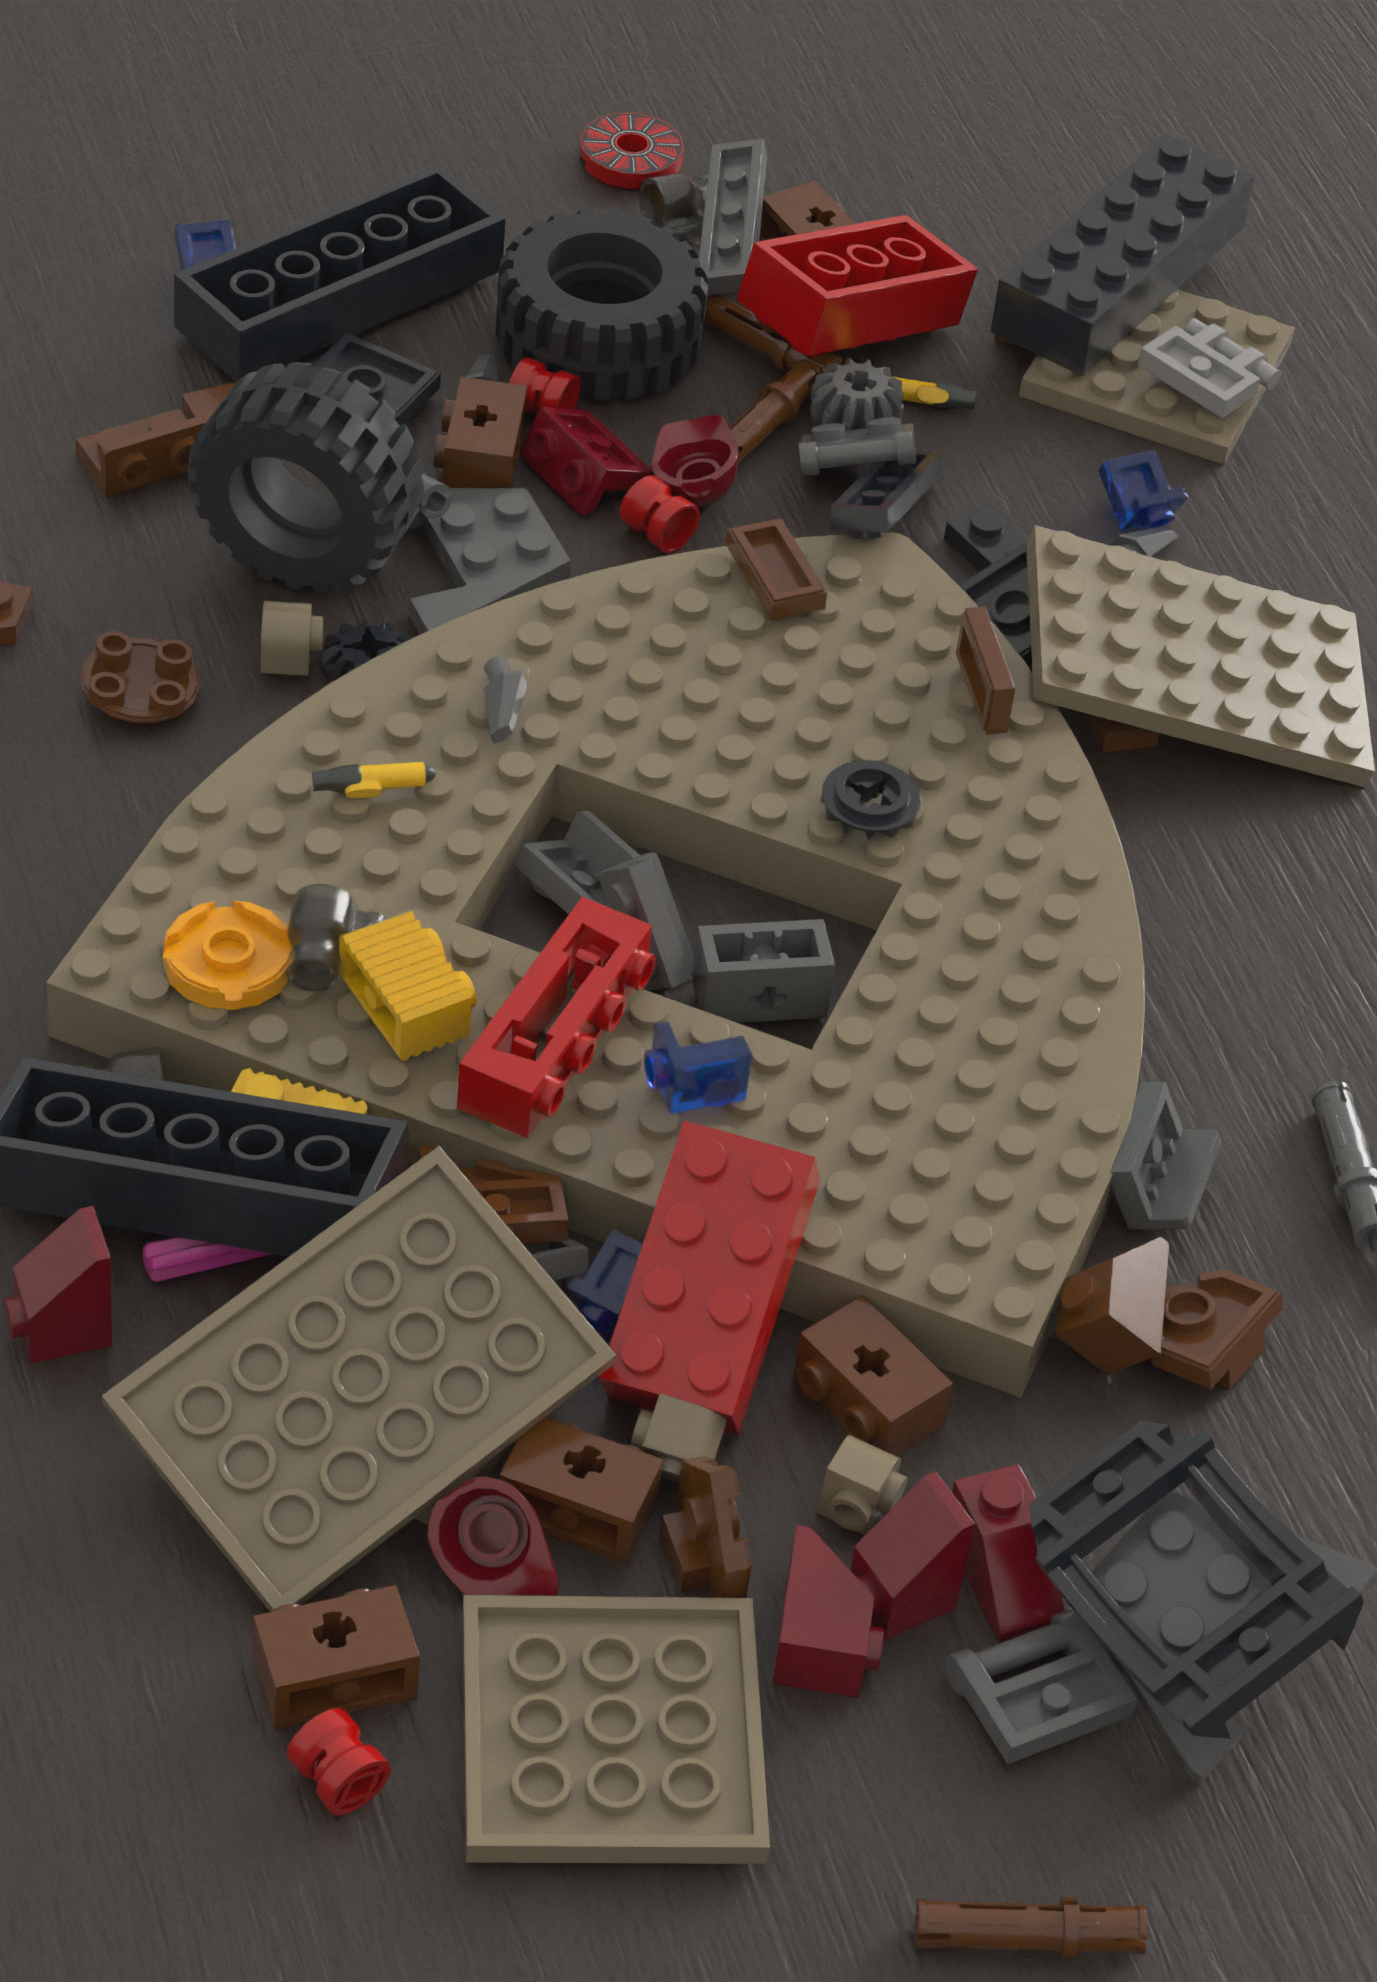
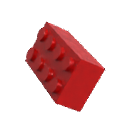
(856, 284)
(711, 1273)

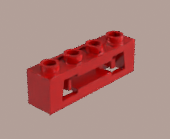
(500, 1070)

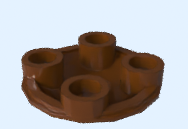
(140, 678)

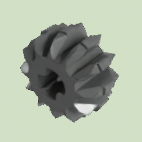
(855, 395)

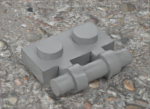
(1208, 366)

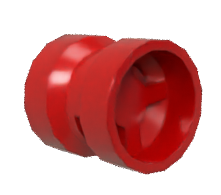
(546, 387)
(664, 518)
(338, 1761)

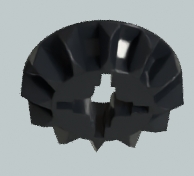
(344, 650)
(863, 782)

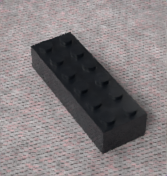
(1122, 254)
(338, 272)
(188, 1157)

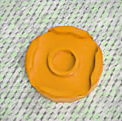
(227, 955)

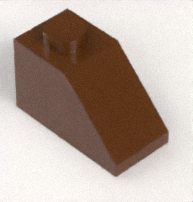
(1116, 1308)

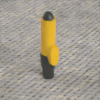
(937, 394)
(369, 780)

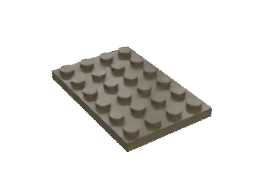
(1197, 656)
(358, 1381)

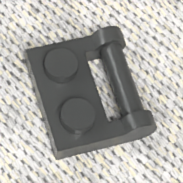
(834, 447)
(1046, 1702)

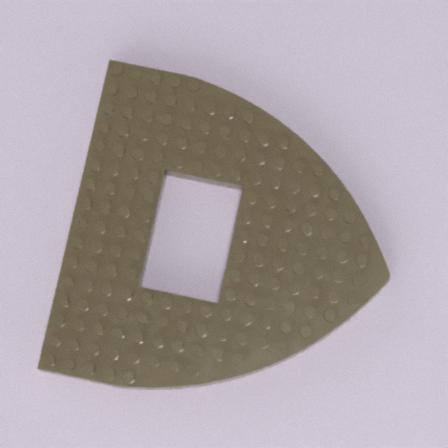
(967, 1066)

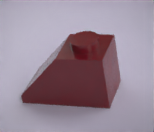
(63, 1292)
(1003, 1553)
(915, 1557)
(825, 1622)

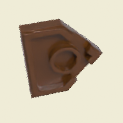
(1215, 1327)
(705, 1532)

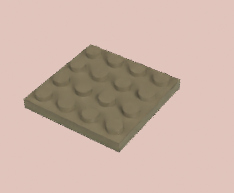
(1139, 403)
(612, 1730)

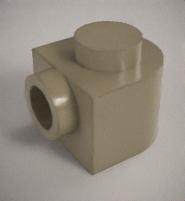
(288, 637)
(678, 1433)
(860, 1485)

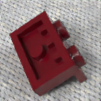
(580, 457)

